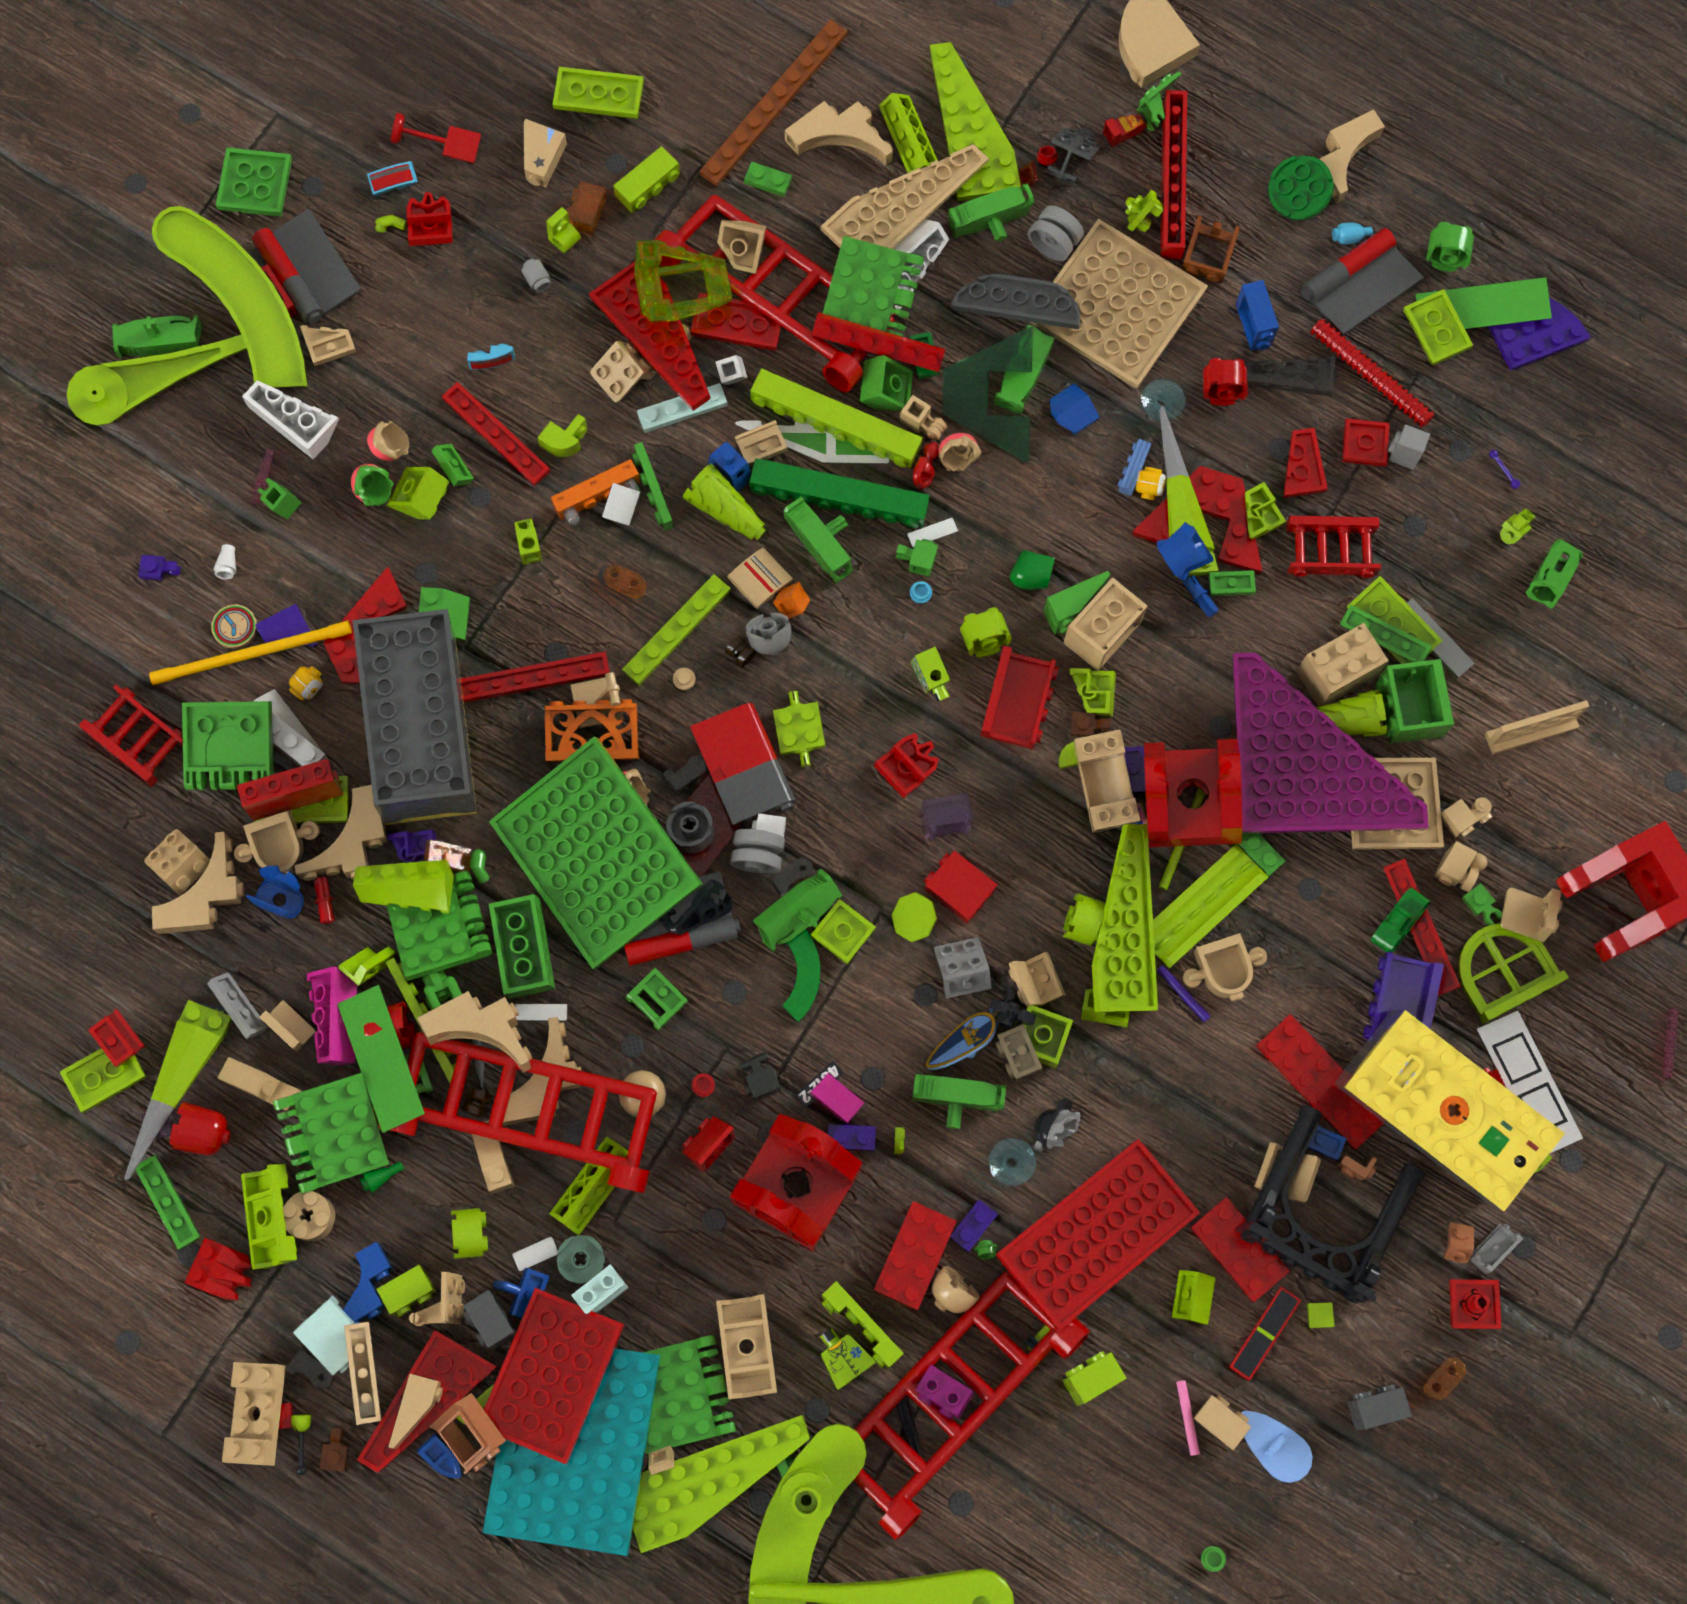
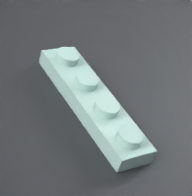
(677, 410)

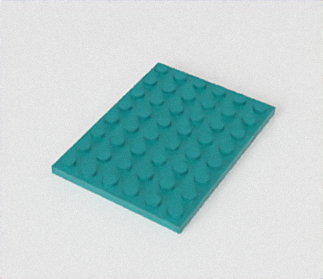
(594, 1495)

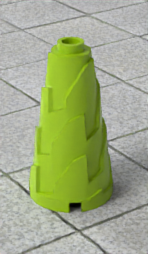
(720, 500)
(1358, 714)

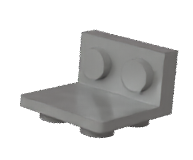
(963, 967)

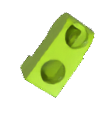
(527, 541)

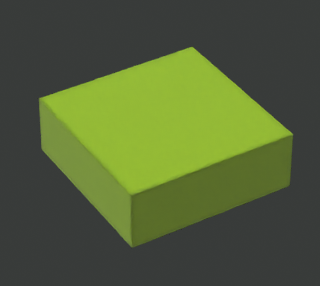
(1320, 1315)

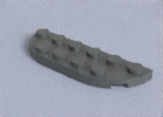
(1019, 300)

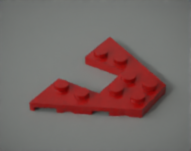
(1219, 497)
(379, 601)

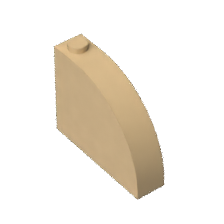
(1154, 40)

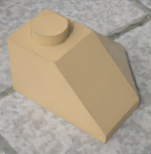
(742, 243)

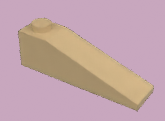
(362, 1373)

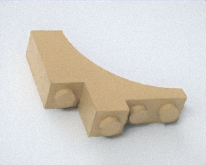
(850, 128)
(349, 851)
(214, 888)
(468, 1020)
(527, 1100)

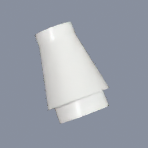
(225, 565)

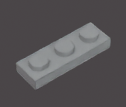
(237, 1005)

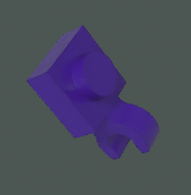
(156, 566)

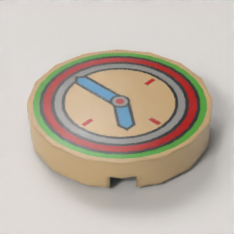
(234, 626)

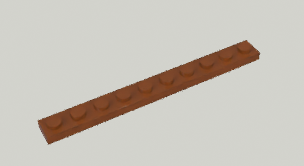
(773, 103)

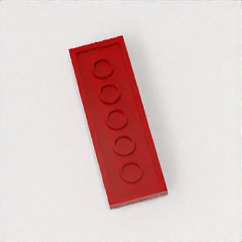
(1313, 1076)

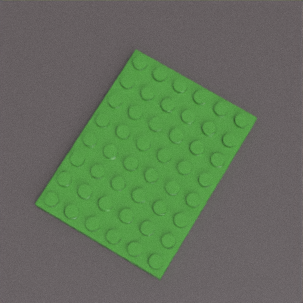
(595, 853)

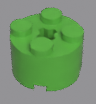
(1450, 246)

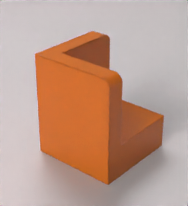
(792, 600)

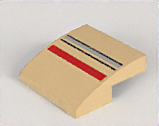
(759, 578)

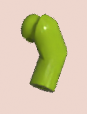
(390, 220)

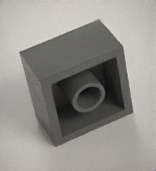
(490, 1320)
(1381, 1408)

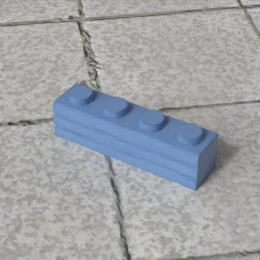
(1135, 464)

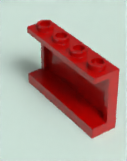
(1019, 699)
(289, 790)

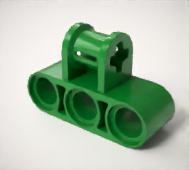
(1400, 920)

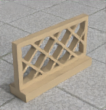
(1535, 728)

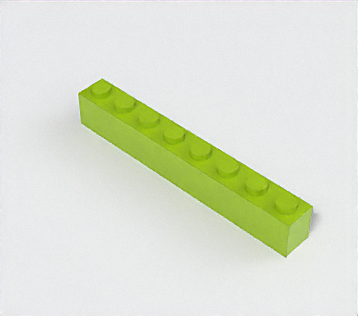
(835, 418)

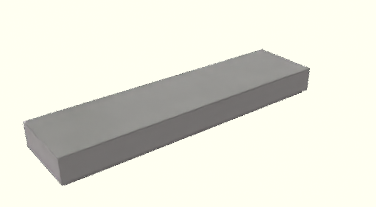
(1451, 655)

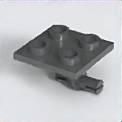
(1074, 143)

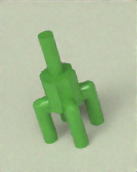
(439, 988)

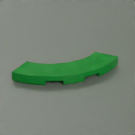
(807, 976)

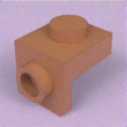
(1353, 1169)
(1459, 1243)

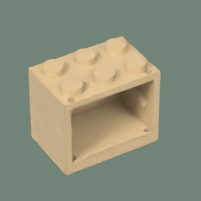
(1105, 624)
(1342, 665)

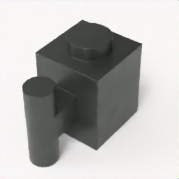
(762, 1081)

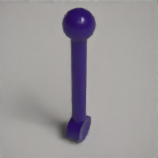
(1514, 482)

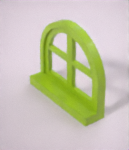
(1519, 994)

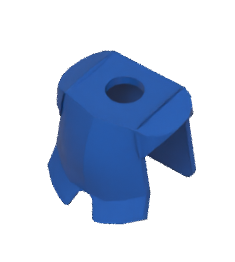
(1184, 551)
(278, 883)

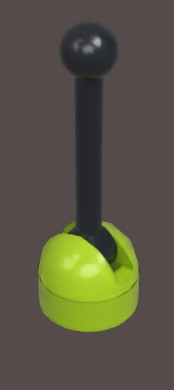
(301, 1424)

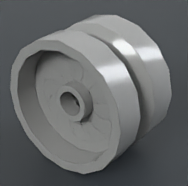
(1055, 233)
(757, 851)

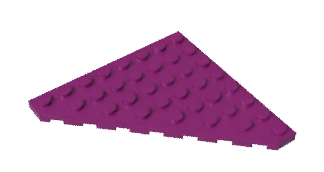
(1304, 769)

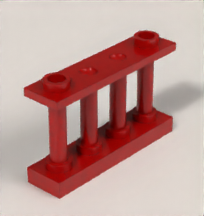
(1343, 527)
(113, 742)

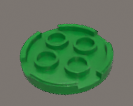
(1300, 187)

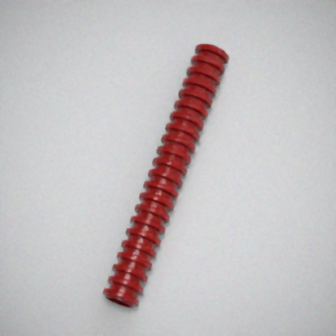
(1372, 373)

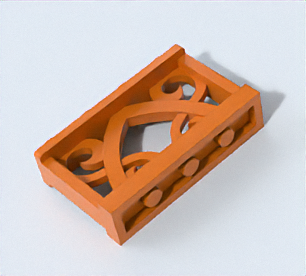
(617, 750)

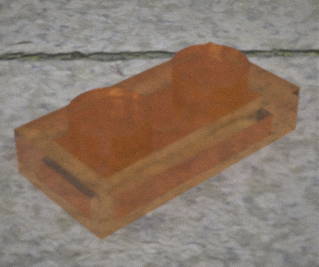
(457, 856)

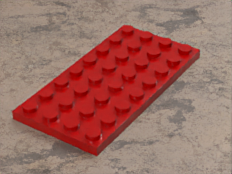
(1097, 1234)

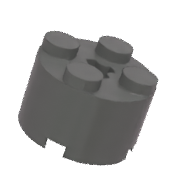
(690, 840)

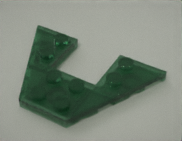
(967, 393)

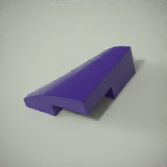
(283, 625)
(412, 845)

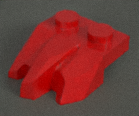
(429, 221)
(907, 764)
(219, 1270)

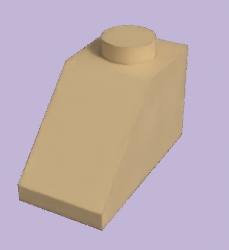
(1454, 864)

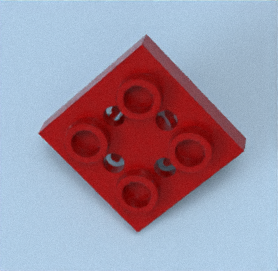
(1486, 1295)

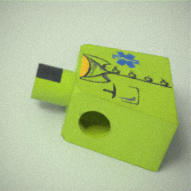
(844, 1358)

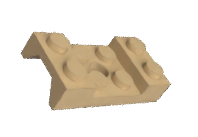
(753, 1372)
(253, 1439)

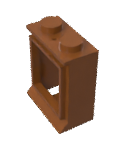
(1215, 232)

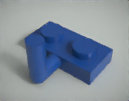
(529, 1281)

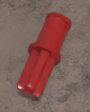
(324, 900)

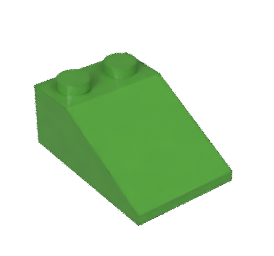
(1068, 604)

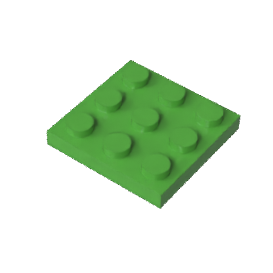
(253, 182)

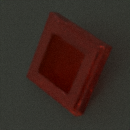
(1028, 174)

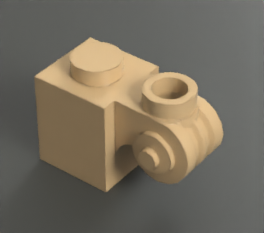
(917, 418)
(1460, 819)

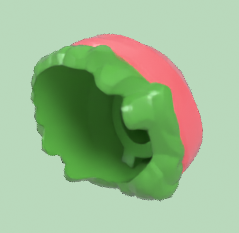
(371, 484)

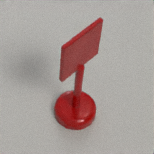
(458, 145)

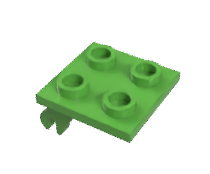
(1151, 103)

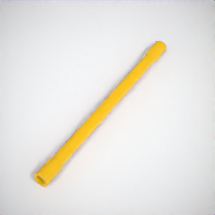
(170, 673)

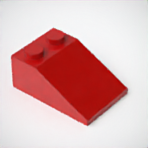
(708, 1143)

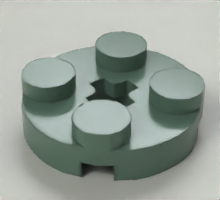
(579, 1245)

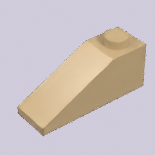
(493, 1164)
(417, 1402)

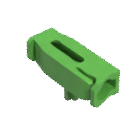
(990, 212)
(156, 335)
(1019, 385)
(819, 538)
(1554, 573)
(797, 910)
(957, 1095)

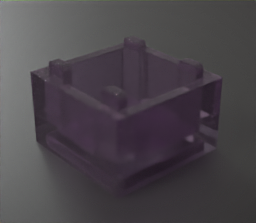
(946, 815)

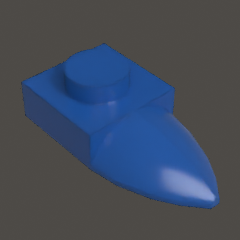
(440, 1457)

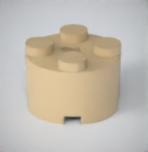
(321, 1219)

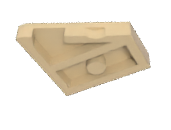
(327, 344)

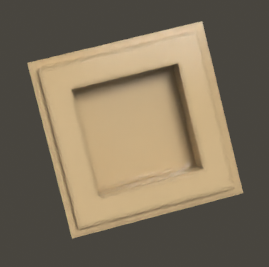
(661, 1460)

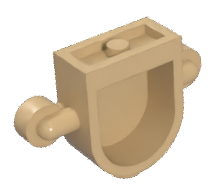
(276, 841)
(1225, 967)

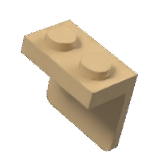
(621, 370)
(177, 861)
(1531, 914)
(1036, 980)
(1301, 1181)

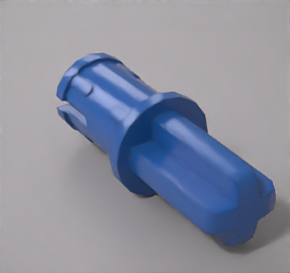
(1200, 596)

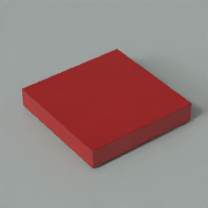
(1365, 442)

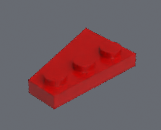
(1304, 465)

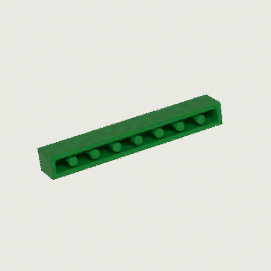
(839, 493)

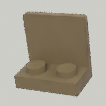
(1019, 1052)

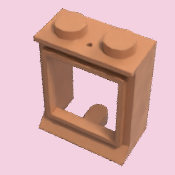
(479, 1425)

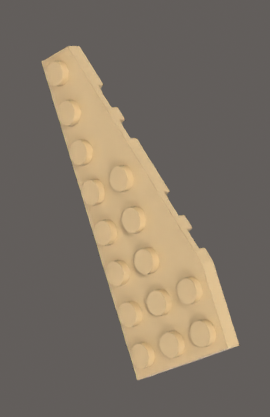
(898, 208)

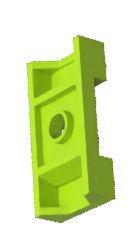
(267, 1234)
(838, 1300)

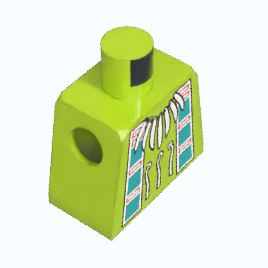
(929, 664)

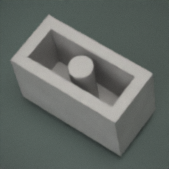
(1408, 446)

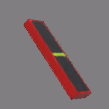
(1264, 1333)

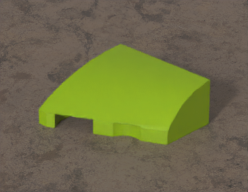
(1262, 511)

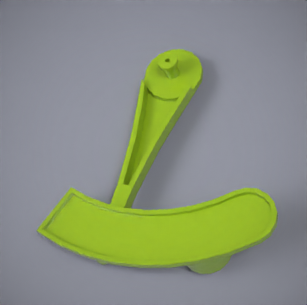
(112, 389)
(794, 1524)

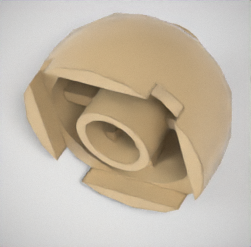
(646, 1079)
(952, 1292)

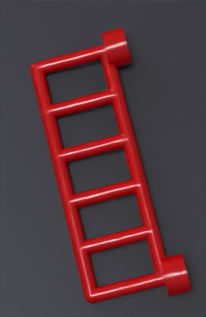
(843, 369)
(624, 1170)
(901, 1510)

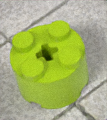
(985, 632)
(1084, 920)
(468, 1233)

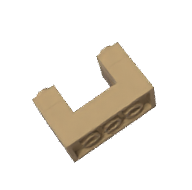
(1106, 781)

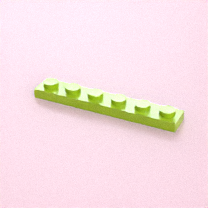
(676, 630)
(409, 992)

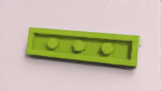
(906, 134)
(594, 1192)

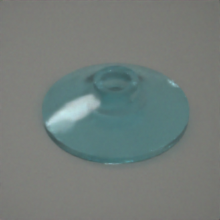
(1164, 391)
(1021, 1153)

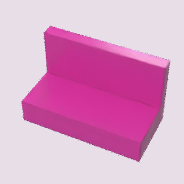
(837, 1098)

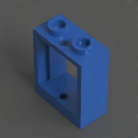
(1257, 315)

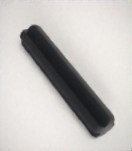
(908, 1425)

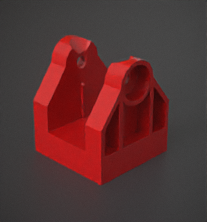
(1214, 772)
(1658, 875)
(790, 1149)

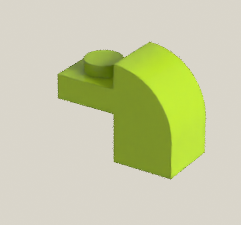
(563, 442)

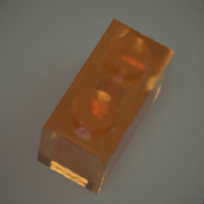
(586, 207)

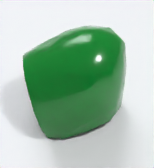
(1032, 571)

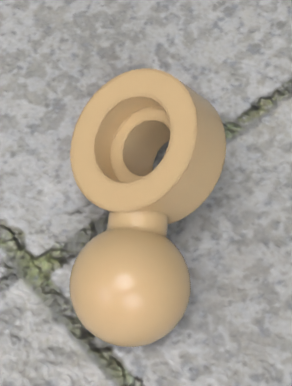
(1468, 880)

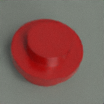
(1047, 155)
(703, 1085)

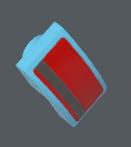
(392, 177)
(497, 357)

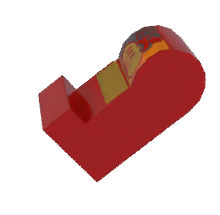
(1123, 128)

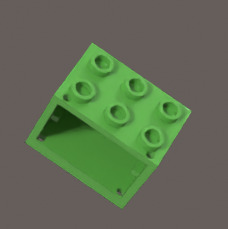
(1415, 701)

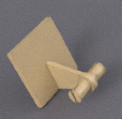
(597, 689)
(449, 1309)

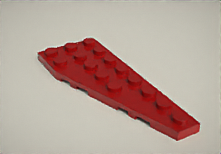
(659, 342)

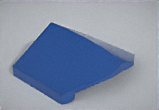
(1073, 409)

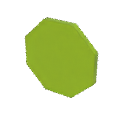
(914, 917)

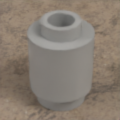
(536, 275)

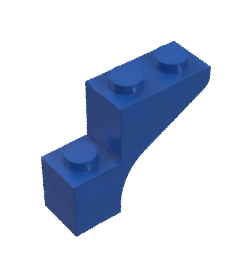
(366, 1300)

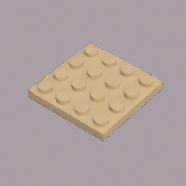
(1422, 781)

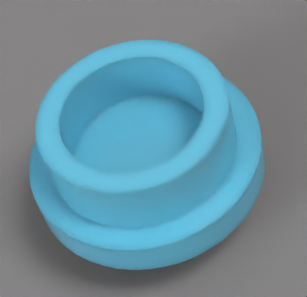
(920, 592)

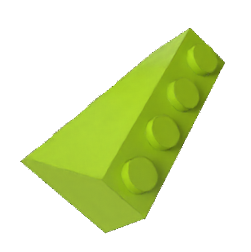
(406, 884)

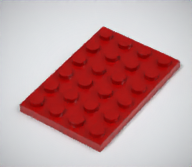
(551, 1375)

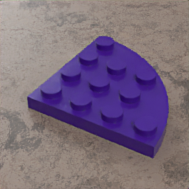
(1537, 339)

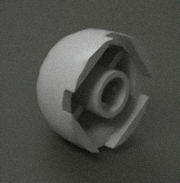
(769, 634)

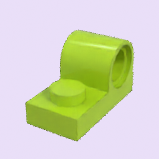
(561, 232)

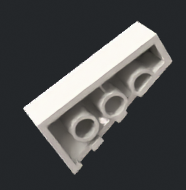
(924, 241)
(295, 420)
(289, 733)

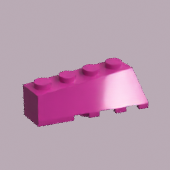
(331, 1038)

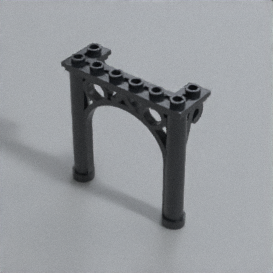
(1262, 1215)

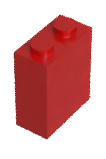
(959, 886)

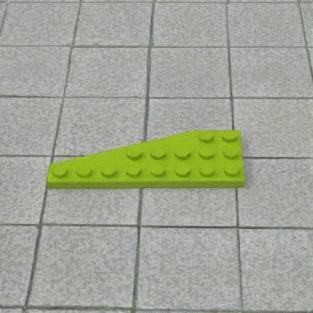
(969, 122)
(1125, 944)
(704, 1483)

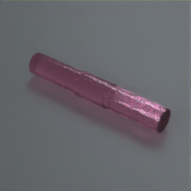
(262, 476)

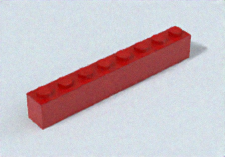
(1173, 175)

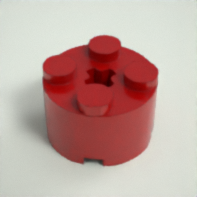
(1225, 381)

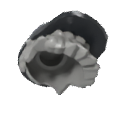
(1055, 1125)

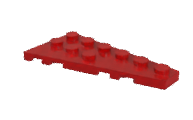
(441, 1361)

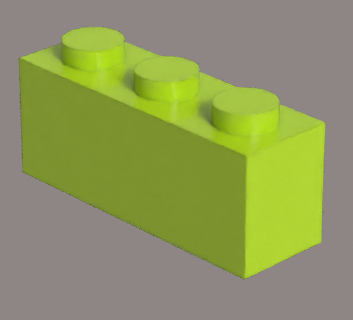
(646, 180)

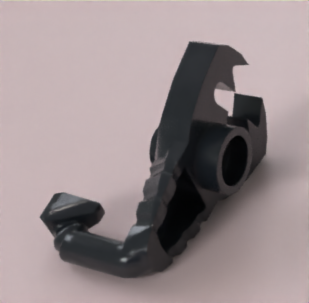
(701, 910)
(1007, 1012)

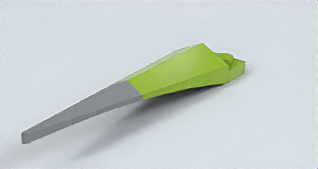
(1181, 496)
(190, 1048)

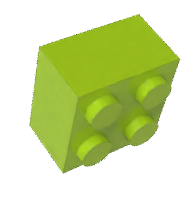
(1048, 1035)

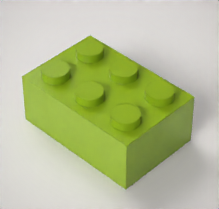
(1094, 1379)

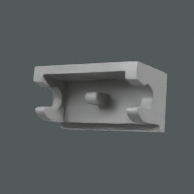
(1495, 1248)

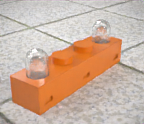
(589, 492)

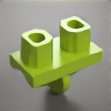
(1139, 208)
(1516, 527)

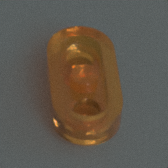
(623, 581)
(1444, 1379)

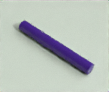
(1183, 993)

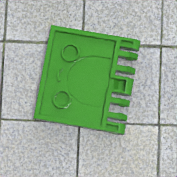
(868, 284)
(226, 740)
(440, 940)
(336, 1131)
(681, 1397)

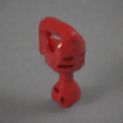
(923, 470)

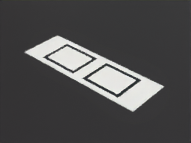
(1527, 1073)

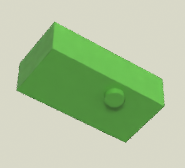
(521, 946)

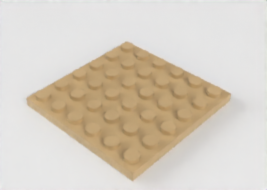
(1126, 303)

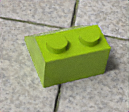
(418, 492)

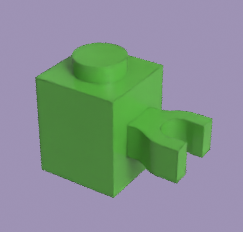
(279, 499)
(920, 557)

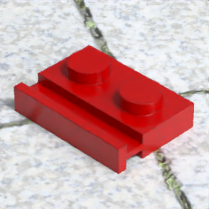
(116, 1038)

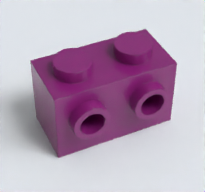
(944, 1392)

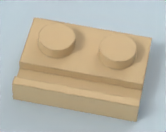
(761, 443)

